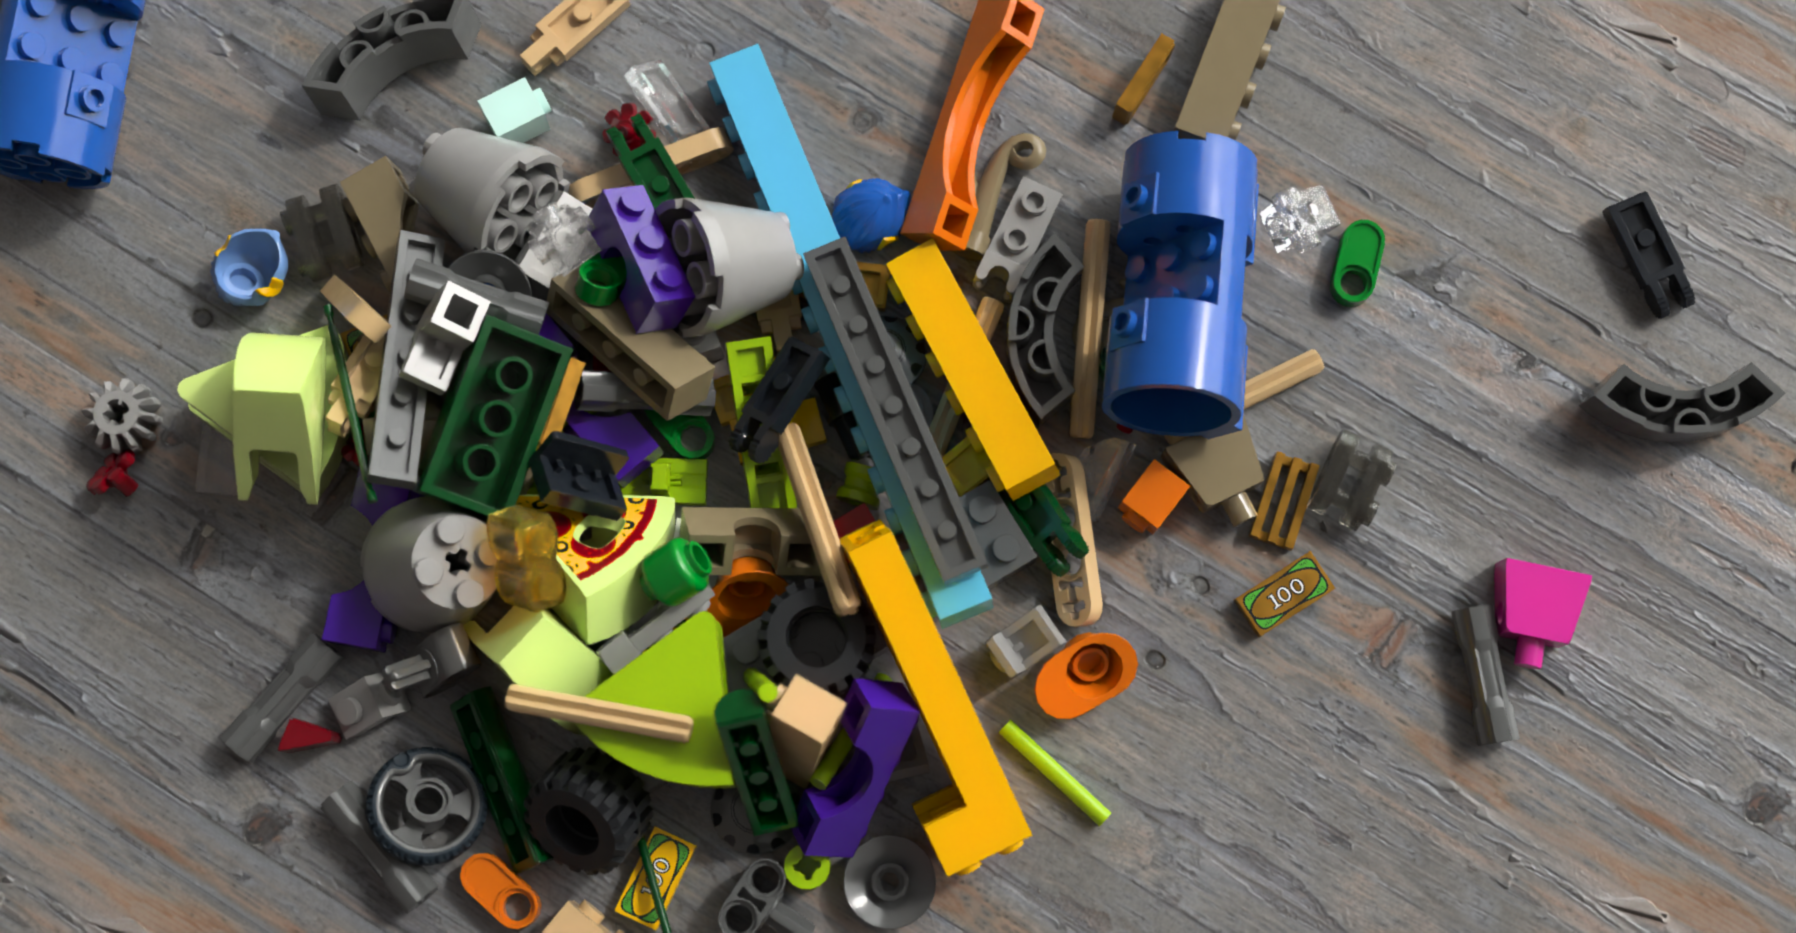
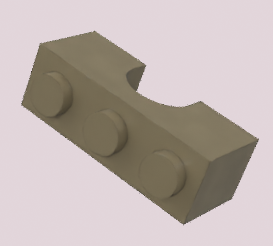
(756, 532)

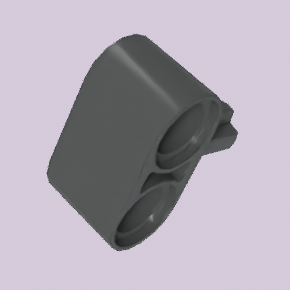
(434, 663)
(765, 907)

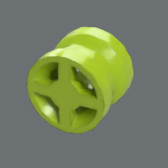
(858, 487)
(814, 867)

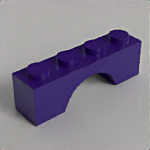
(616, 431)
(351, 615)
(879, 724)

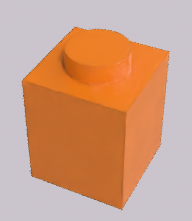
(1152, 498)

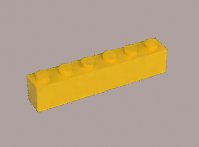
(973, 371)

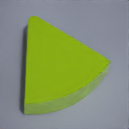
(676, 676)

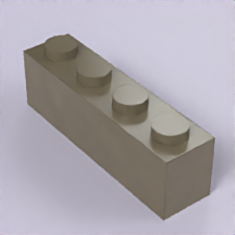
(1226, 68)
(653, 363)

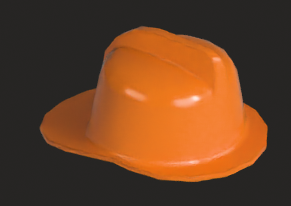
(744, 593)
(1085, 674)

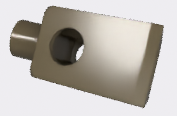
(1218, 472)

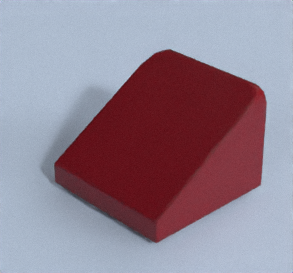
(305, 736)

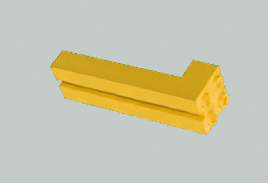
(978, 809)

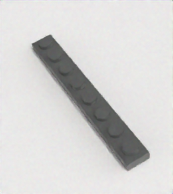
(895, 411)

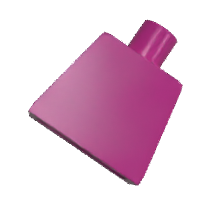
(1537, 607)

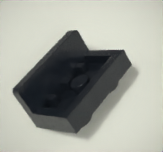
(579, 475)

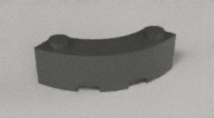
(385, 47)
(1029, 330)
(1675, 416)

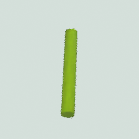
(760, 684)
(836, 753)
(1055, 772)

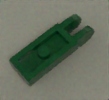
(649, 164)
(1041, 522)

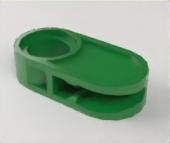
(1358, 254)
(609, 271)
(674, 429)

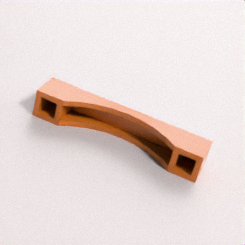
(945, 191)

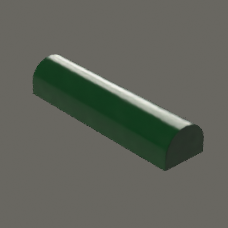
(755, 762)
(500, 773)

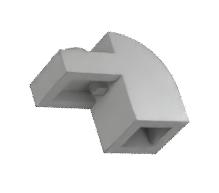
(442, 336)

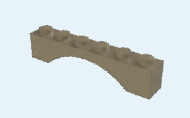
(383, 205)

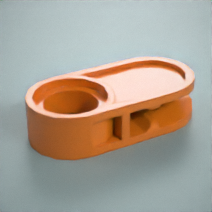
(491, 885)

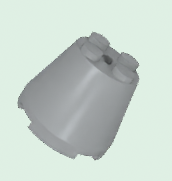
(486, 188)
(732, 258)
(410, 559)

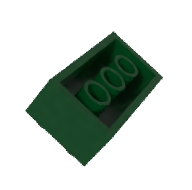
(492, 418)

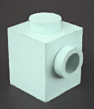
(516, 111)

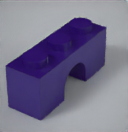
(655, 284)

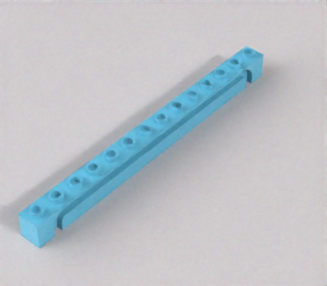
(789, 186)

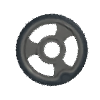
(406, 771)

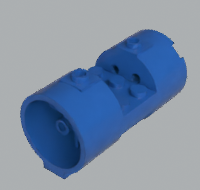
(64, 87)
(1181, 334)

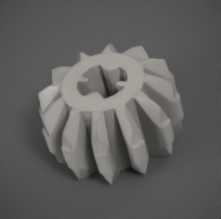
(109, 411)

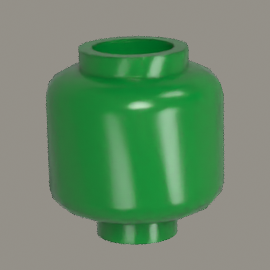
(675, 572)

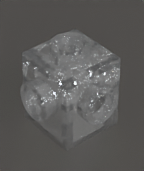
(1293, 225)
(577, 246)

